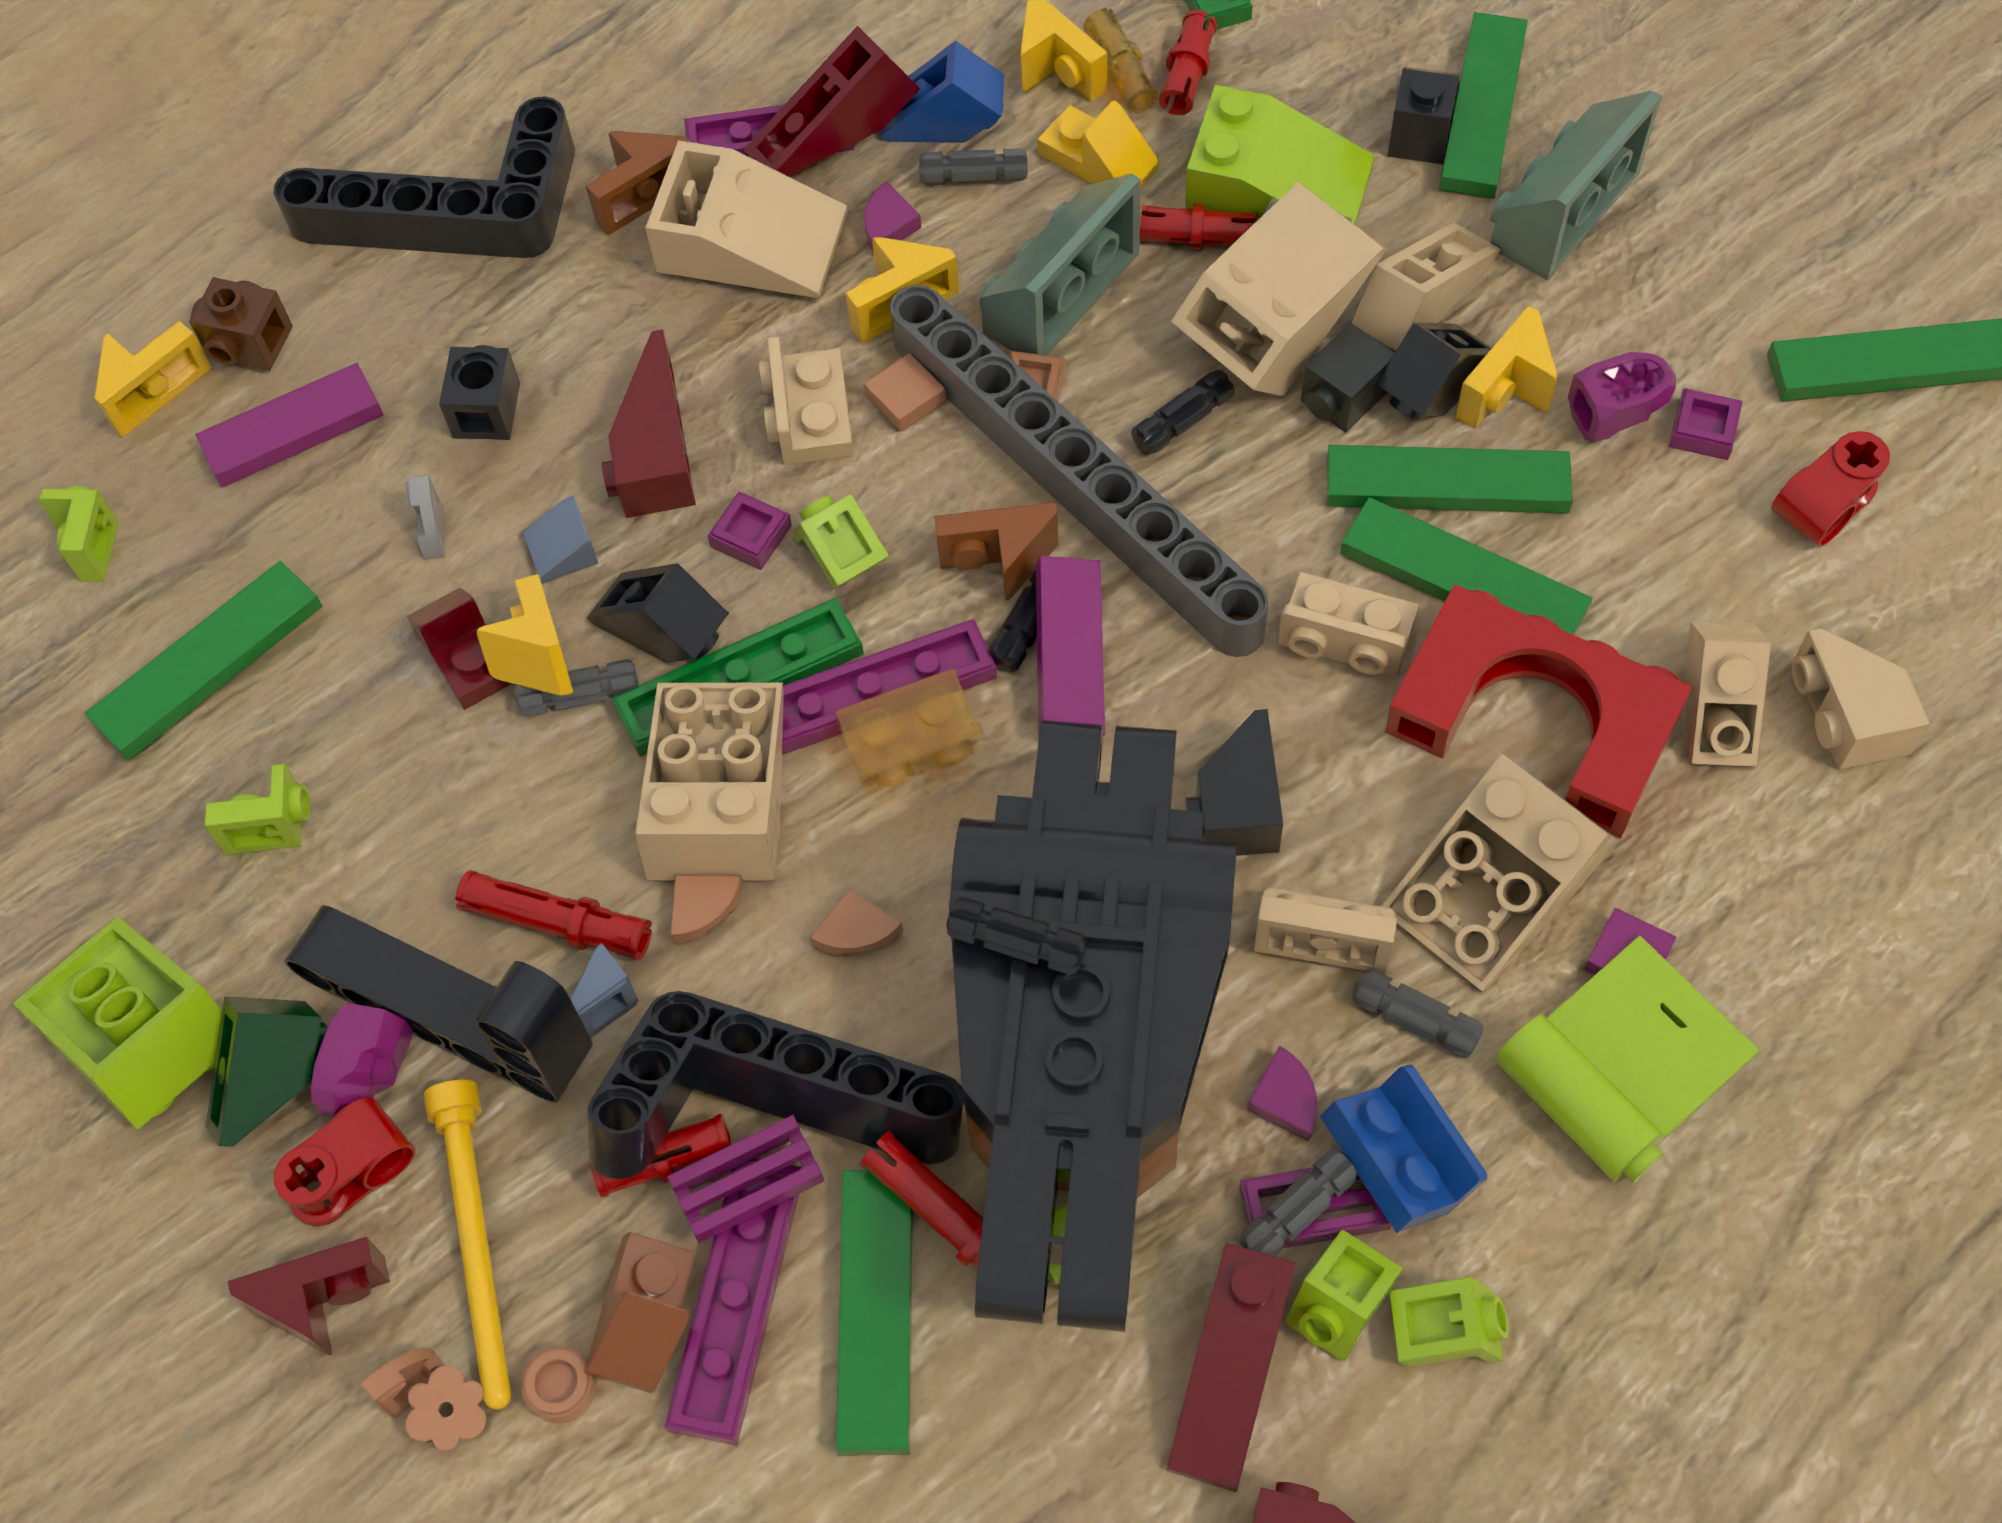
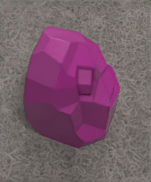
(1619, 393)
(358, 1056)

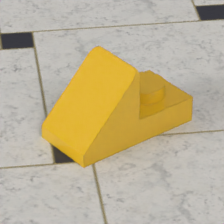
(1059, 46)
(1098, 146)
(898, 266)
(1516, 366)
(139, 385)
(527, 645)

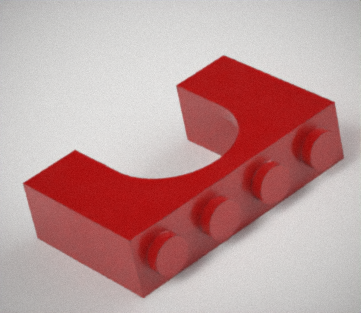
(1485, 642)

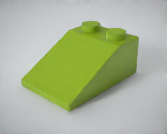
(1261, 148)
(126, 1021)

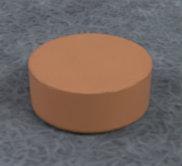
(557, 1385)

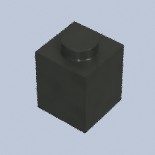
(1344, 377)

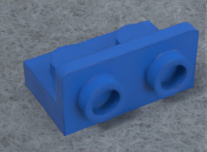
(1405, 1149)

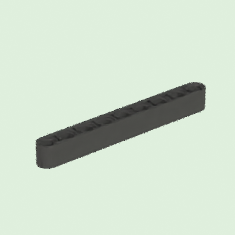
(975, 367)

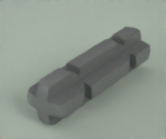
(973, 166)
(588, 688)
(1417, 1013)
(1299, 1204)

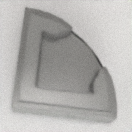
(429, 513)

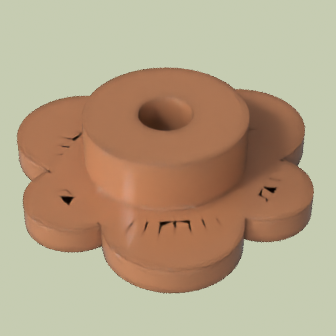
(426, 1421)

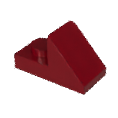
(451, 638)
(295, 1291)

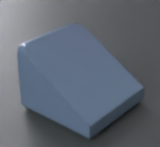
(560, 542)
(602, 992)

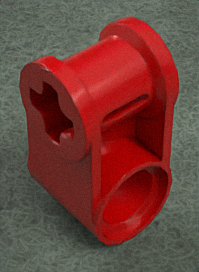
(1833, 487)
(348, 1159)

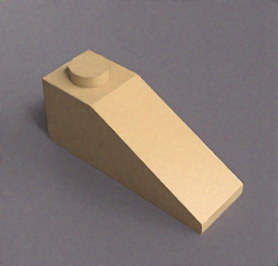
(1422, 283)

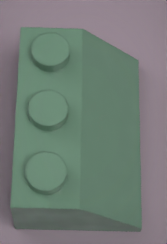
(1574, 183)
(1064, 267)

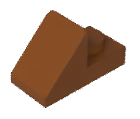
(634, 184)
(1001, 535)
(641, 1313)

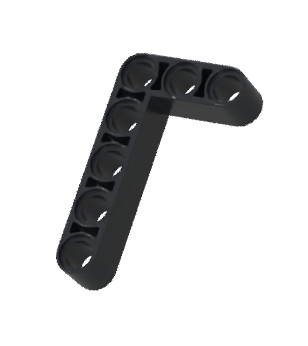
(443, 214)
(514, 1030)
(766, 1066)

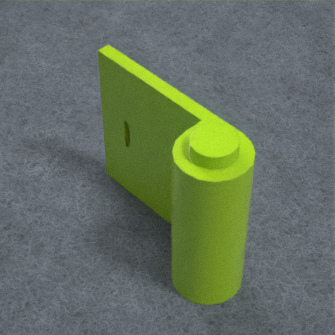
(1623, 1067)

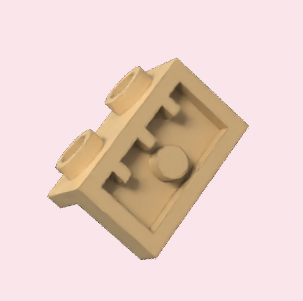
(809, 404)
(1347, 625)
(1325, 930)

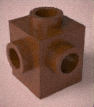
(240, 323)

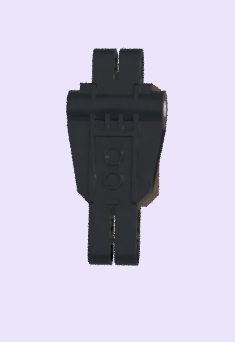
(1092, 1069)

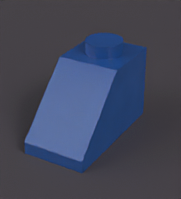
(954, 102)

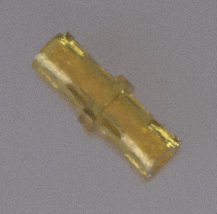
(1123, 60)

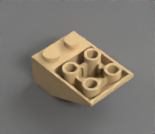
(742, 223)
(1279, 290)
(712, 781)
(1498, 872)

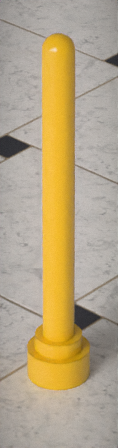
(454, 1111)

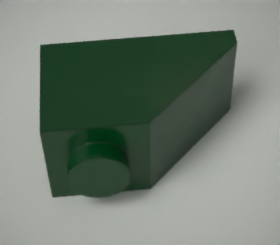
(260, 1062)

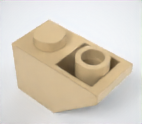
(1729, 680)
(1859, 701)

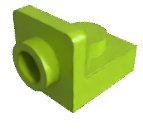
(84, 529)
(839, 539)
(259, 822)
(1342, 1295)
(1448, 1322)

